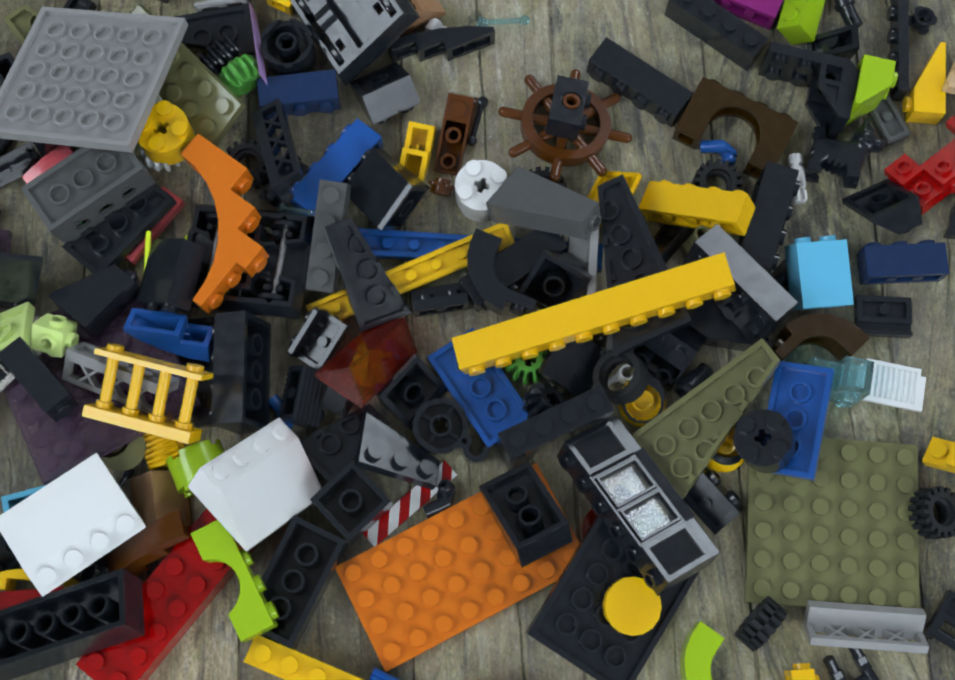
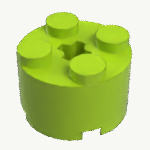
(190, 460)

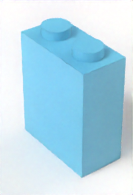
(819, 273)

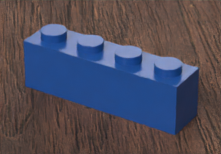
(337, 163)

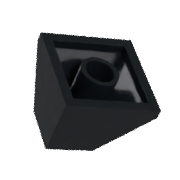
(887, 206)

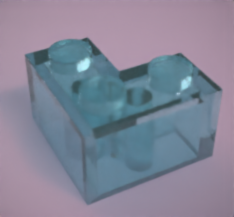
(850, 381)

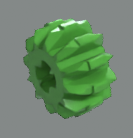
(240, 75)
(527, 371)

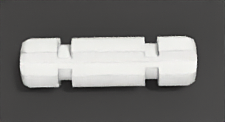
(795, 161)

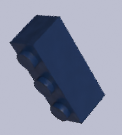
(301, 92)
(902, 262)

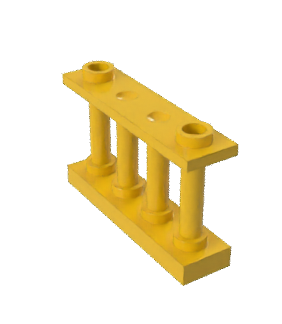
(129, 415)

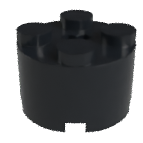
(288, 47)
(752, 430)

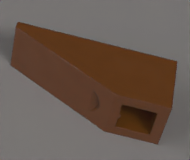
(455, 133)

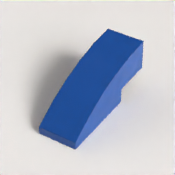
(171, 333)

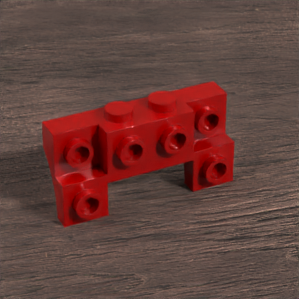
(930, 180)

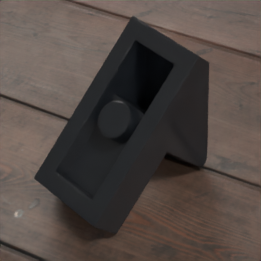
(838, 42)

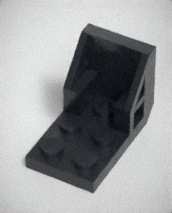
(817, 70)

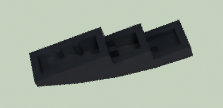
(451, 41)

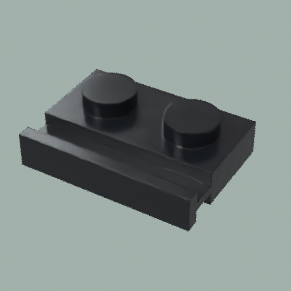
(883, 316)

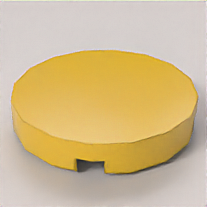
(631, 606)

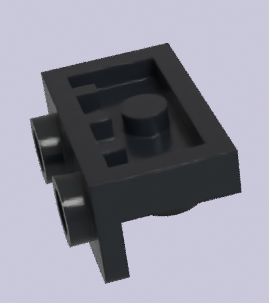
(439, 300)
(713, 501)

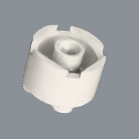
(472, 178)

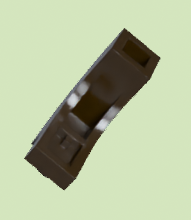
(820, 329)

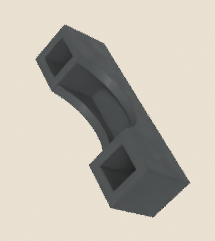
(331, 207)

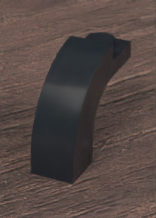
(483, 279)

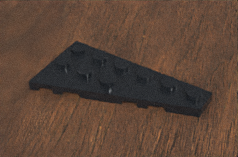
(631, 256)

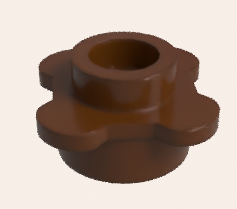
(441, 187)

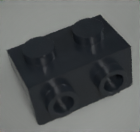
(318, 338)

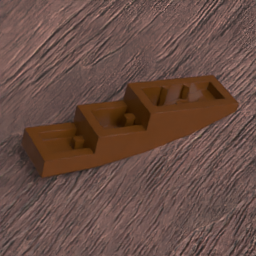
(148, 544)

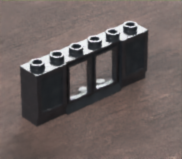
(637, 504)

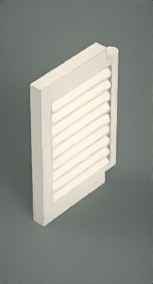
(896, 386)

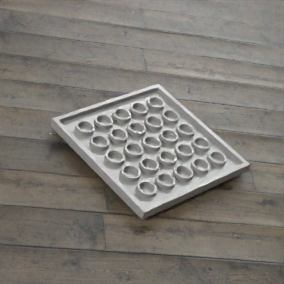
(88, 77)

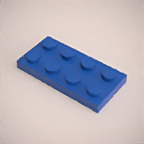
(487, 398)
(802, 398)

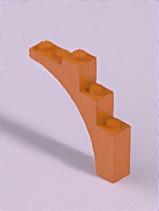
(236, 219)

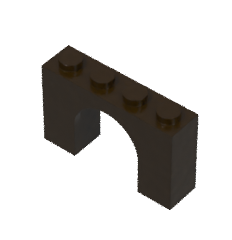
(716, 101)

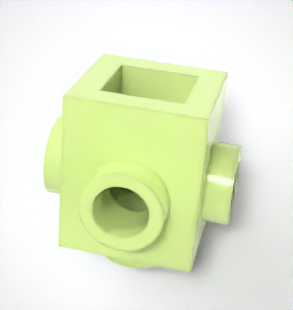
(54, 335)

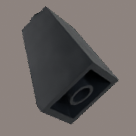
(385, 189)

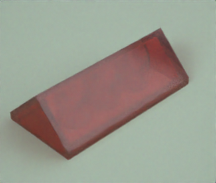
(369, 361)

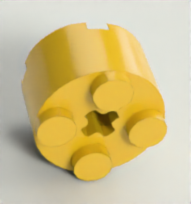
(166, 134)

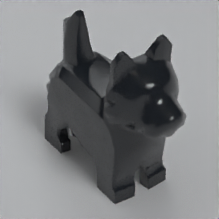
(841, 156)

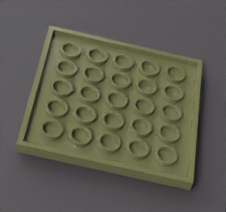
(838, 534)

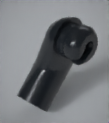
(443, 500)

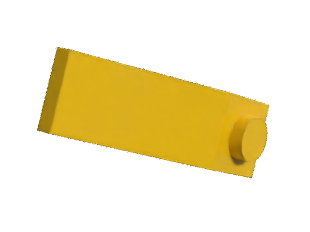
(926, 100)

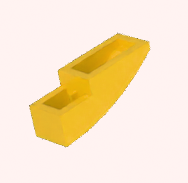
(418, 149)

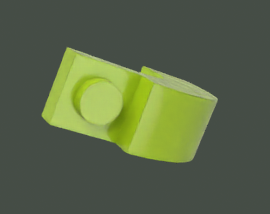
(698, 652)

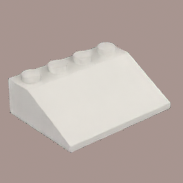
(257, 484)
(69, 524)

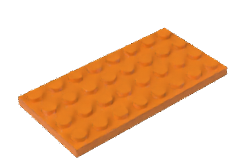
(442, 579)

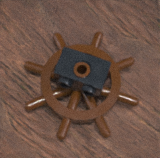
(568, 108)

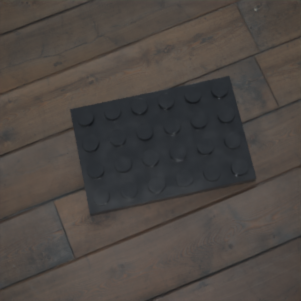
(573, 614)

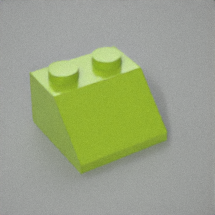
(873, 84)

